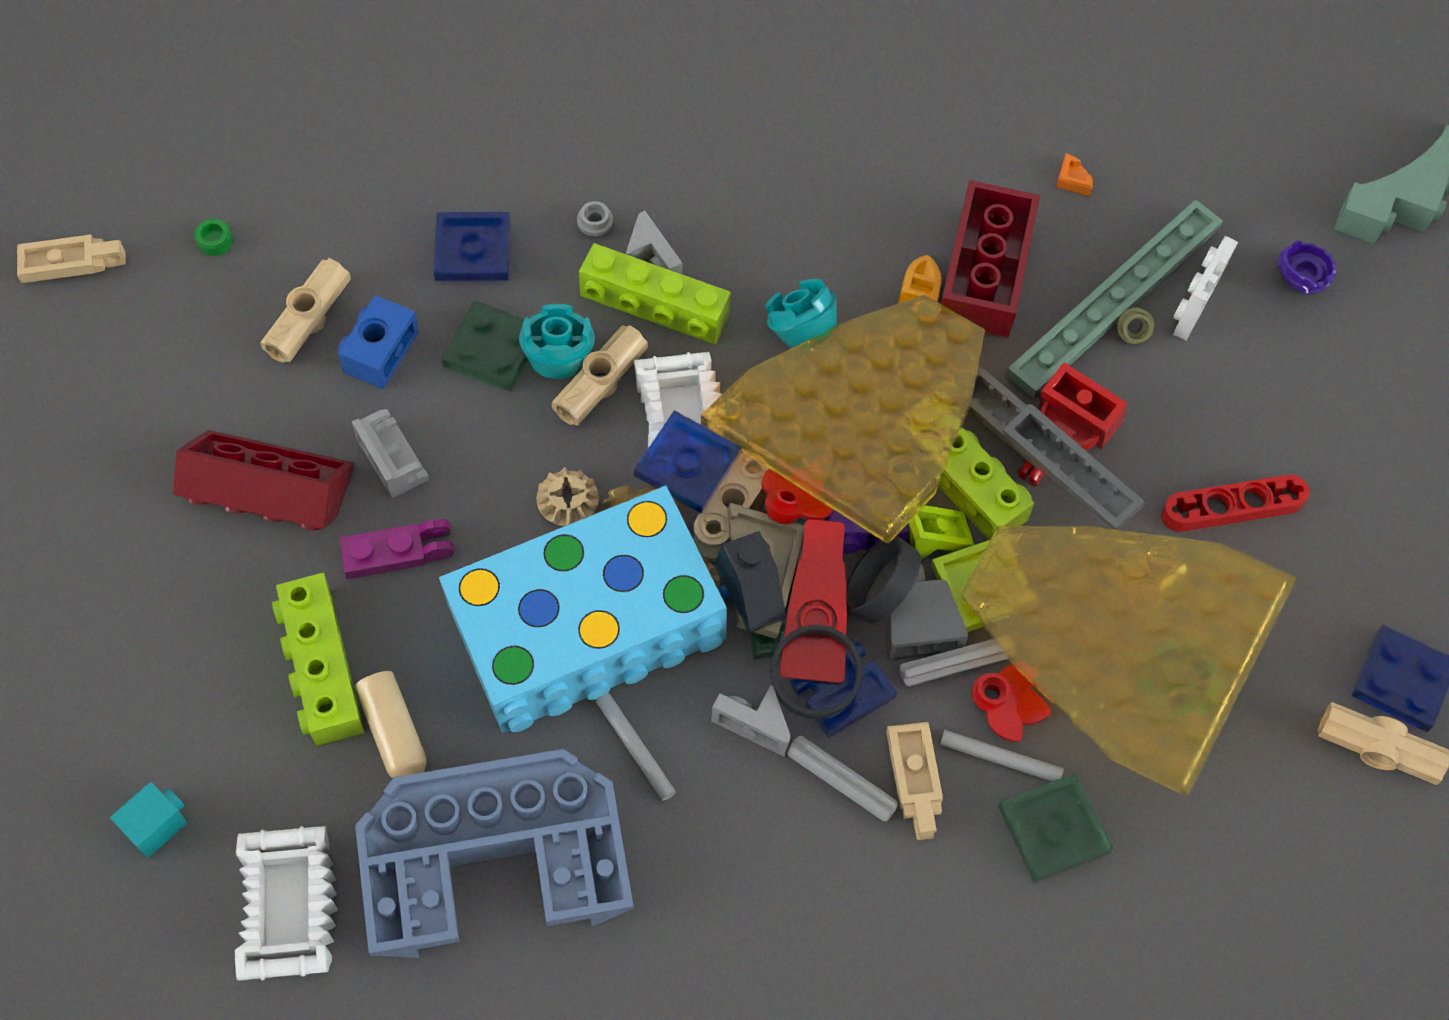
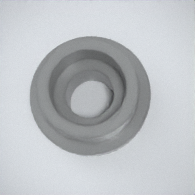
(594, 211)

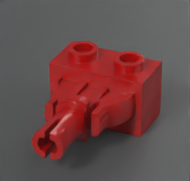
(1080, 410)

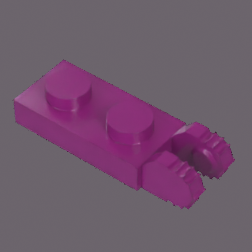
(394, 548)

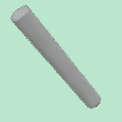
(635, 747)
(1001, 756)

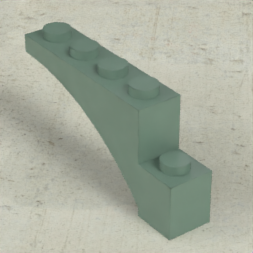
(1404, 197)

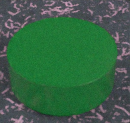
(213, 237)

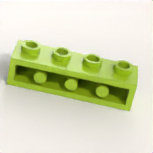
(654, 293)
(983, 487)
(318, 659)

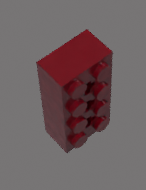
(990, 255)

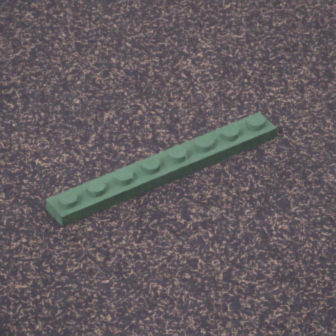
(1114, 296)

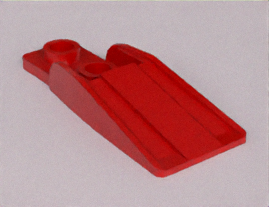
(817, 599)

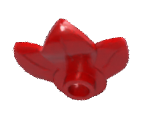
(788, 502)
(1015, 702)

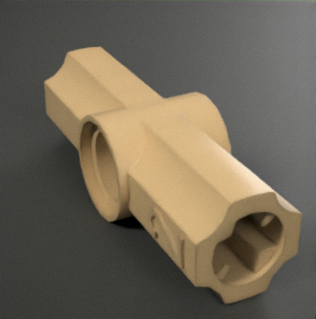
(295, 326)
(588, 390)
(1384, 743)

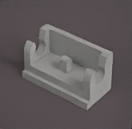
(389, 453)

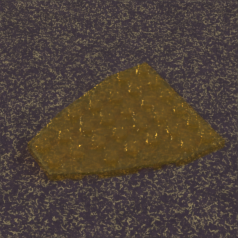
(861, 410)
(1130, 634)

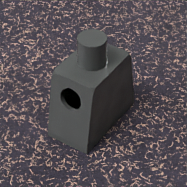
(925, 621)

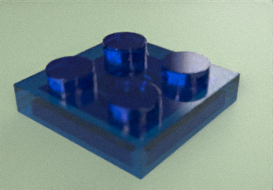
(472, 246)
(687, 461)
(1404, 678)

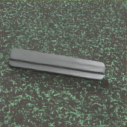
(951, 662)
(842, 778)

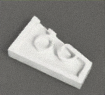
(1202, 287)

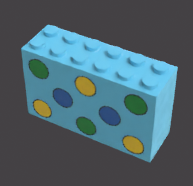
(585, 609)

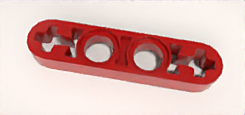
(1233, 497)

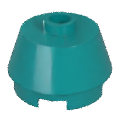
(802, 312)
(556, 341)

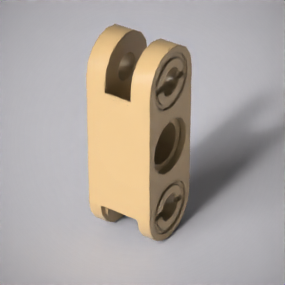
(740, 486)

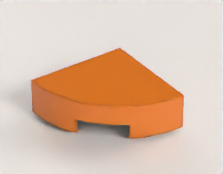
(1074, 177)

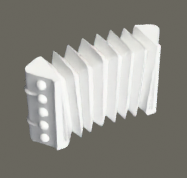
(675, 384)
(287, 903)

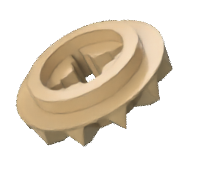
(555, 508)

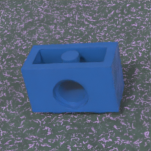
(378, 360)

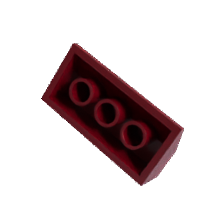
(261, 479)

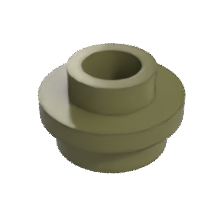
(1142, 333)

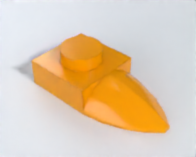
(921, 279)

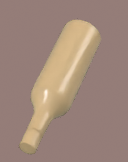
(391, 724)

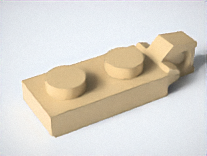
(67, 257)
(916, 775)

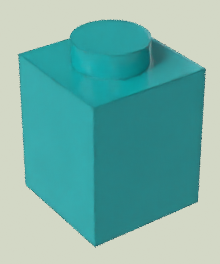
(150, 818)

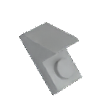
(651, 246)
(762, 726)

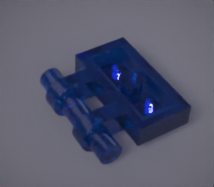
(872, 694)

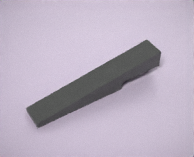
(1052, 451)

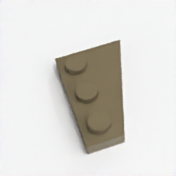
(782, 541)

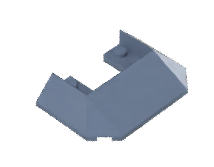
(485, 814)

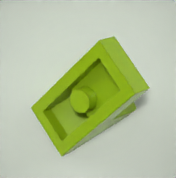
(938, 529)

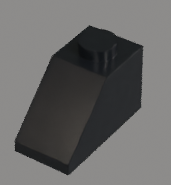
(752, 581)

